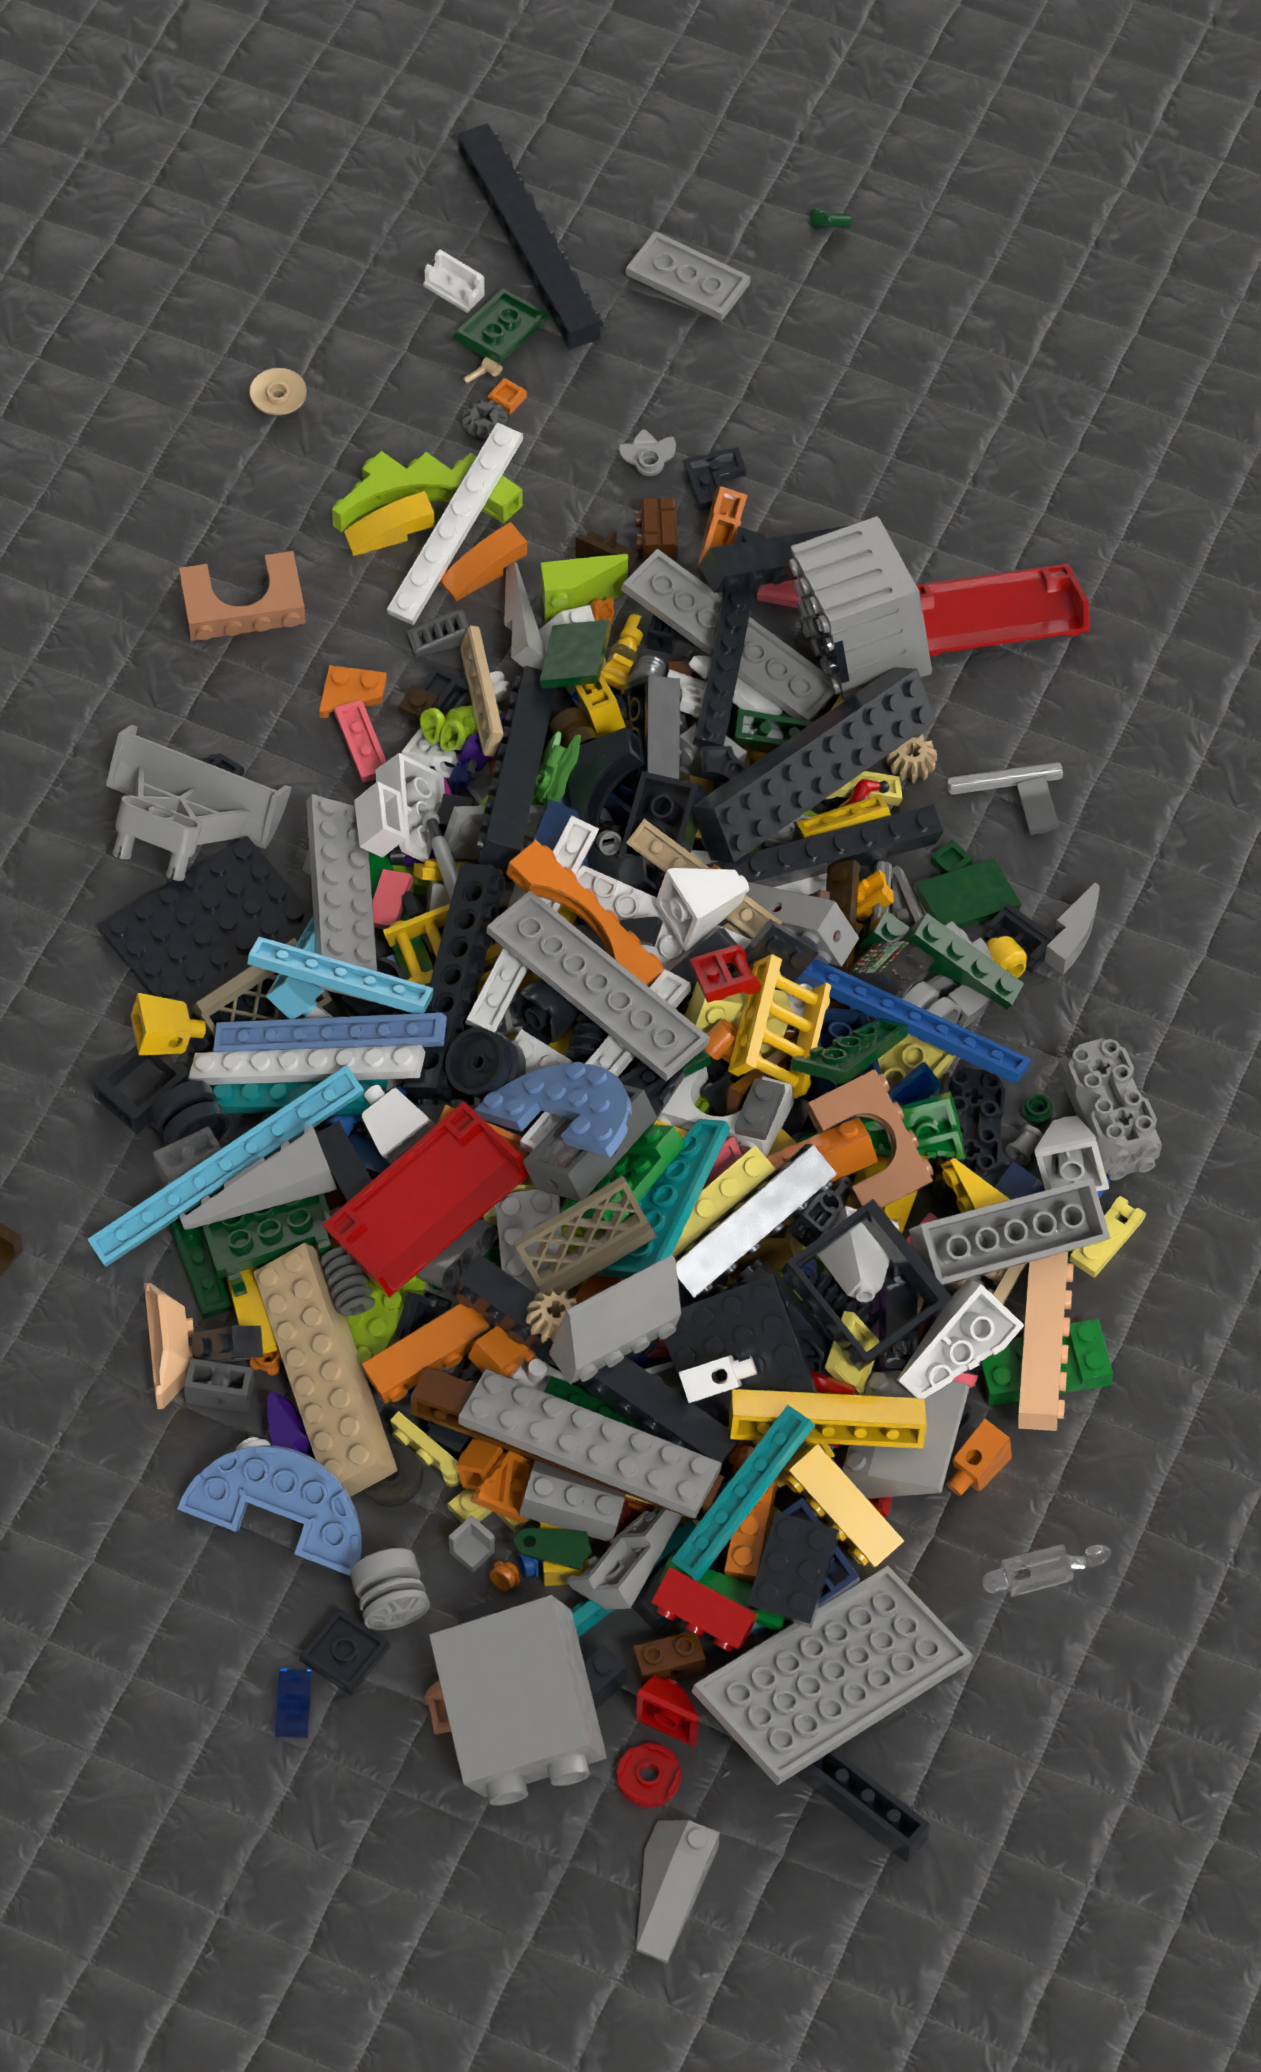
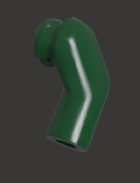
(823, 219)

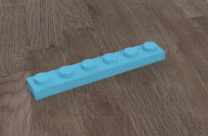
(340, 976)

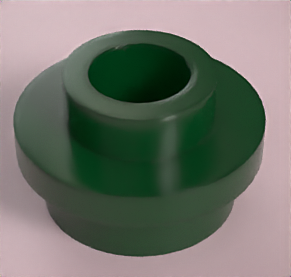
(1037, 1101)

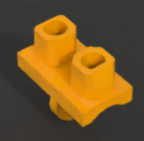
(871, 892)

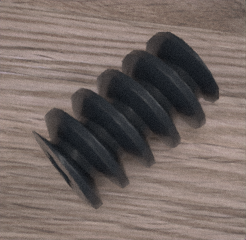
(585, 1039)
(840, 1302)

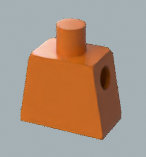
(980, 1458)

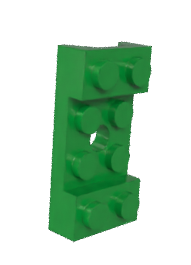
(639, 1166)
(1086, 1365)

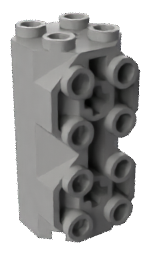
(1111, 1106)

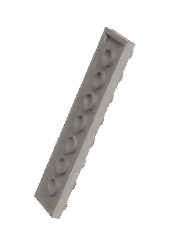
(765, 661)
(340, 885)
(598, 985)
(590, 1443)

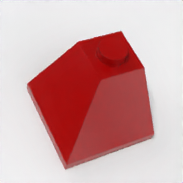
(668, 1710)

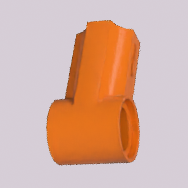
(722, 1041)

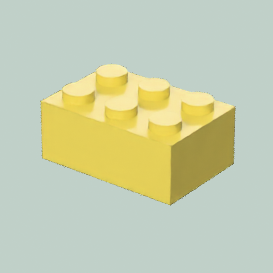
(707, 1015)

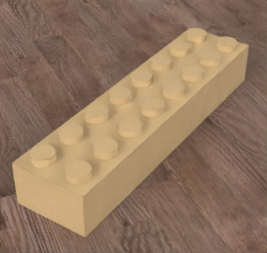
(324, 1370)

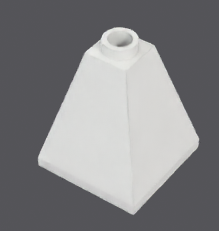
(699, 900)
(1070, 1155)
(856, 1260)

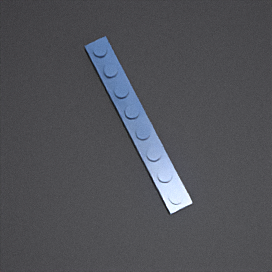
(334, 1032)

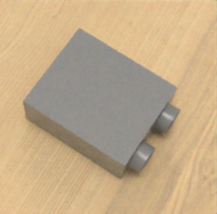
(518, 1700)

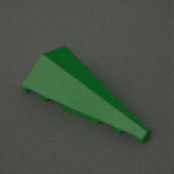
(932, 1122)

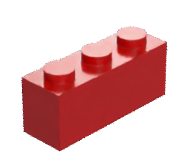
(704, 1610)

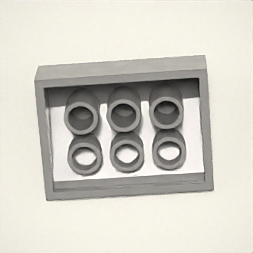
(618, 1322)
(908, 1471)

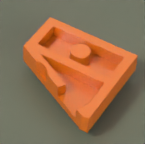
(350, 685)
(505, 1486)

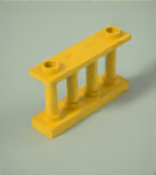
(403, 931)
(753, 1026)

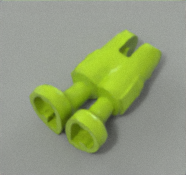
(453, 731)

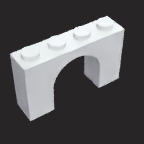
(683, 1113)

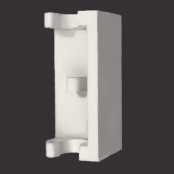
(454, 281)

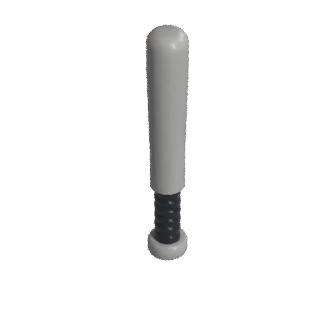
(442, 851)

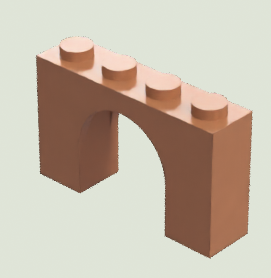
(212, 618)
(869, 1099)

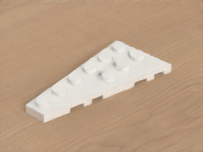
(632, 904)

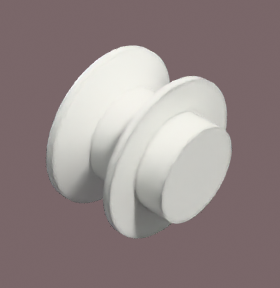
(500, 686)

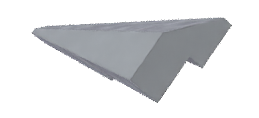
(519, 618)
(909, 912)
(287, 1176)
(625, 1566)

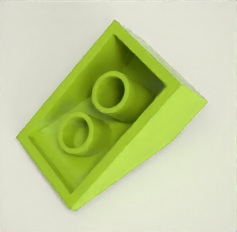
(580, 581)

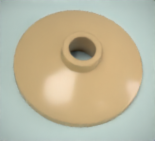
(275, 383)

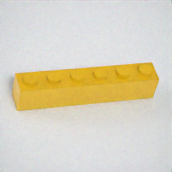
(836, 1417)

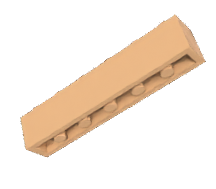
(1043, 1343)

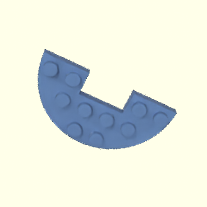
(569, 1090)
(288, 1486)

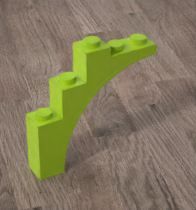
(389, 481)

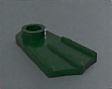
(555, 1546)

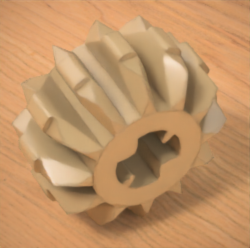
(913, 759)
(543, 1309)

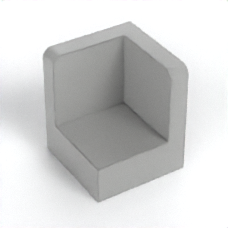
(471, 1544)

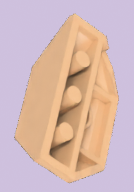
(168, 1343)

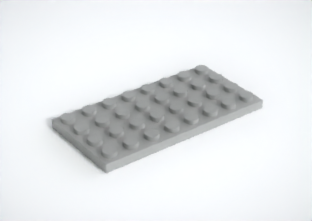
(833, 1680)

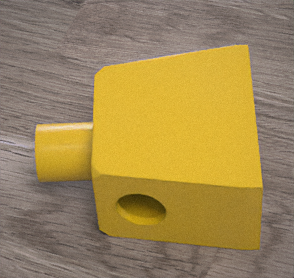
(163, 1025)

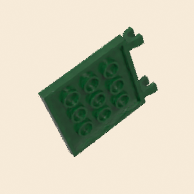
(265, 1236)

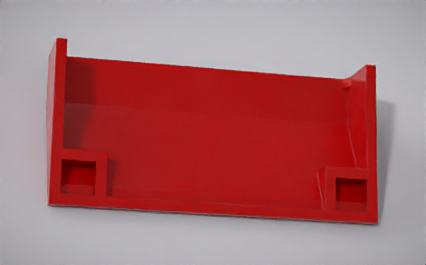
(1003, 608)
(427, 1199)

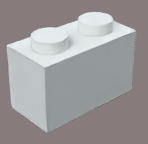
(380, 819)

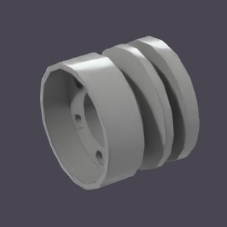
(389, 1589)

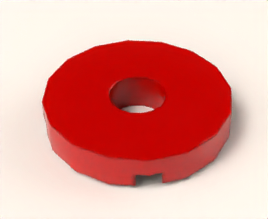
(643, 1792)

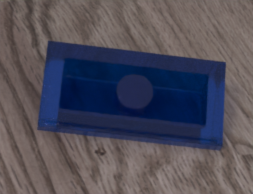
(915, 1086)

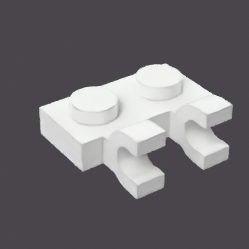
(431, 755)

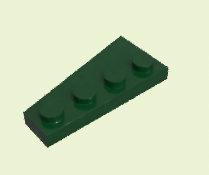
(853, 1053)

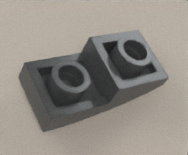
(1037, 805)

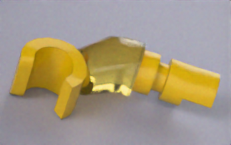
(623, 654)

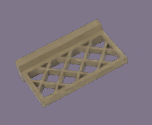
(239, 986)
(593, 1253)

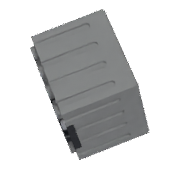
(859, 606)

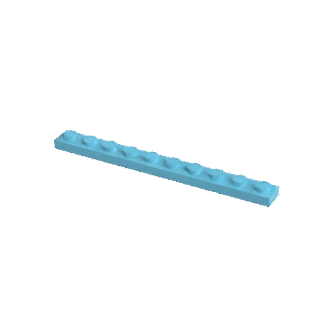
(225, 1164)

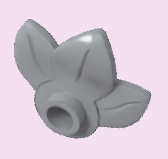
(648, 451)

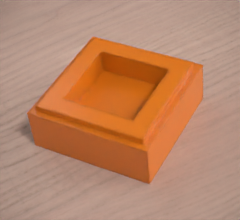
(508, 395)

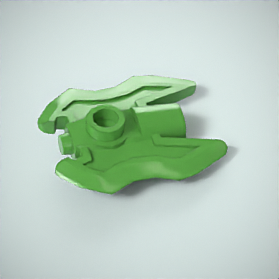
(555, 769)

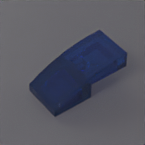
(293, 1703)

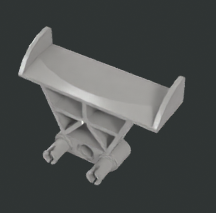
(185, 802)

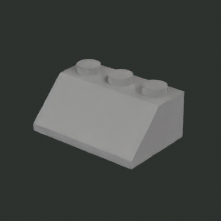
(571, 1502)

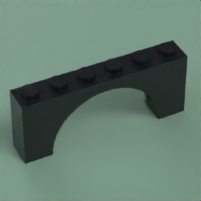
(597, 772)

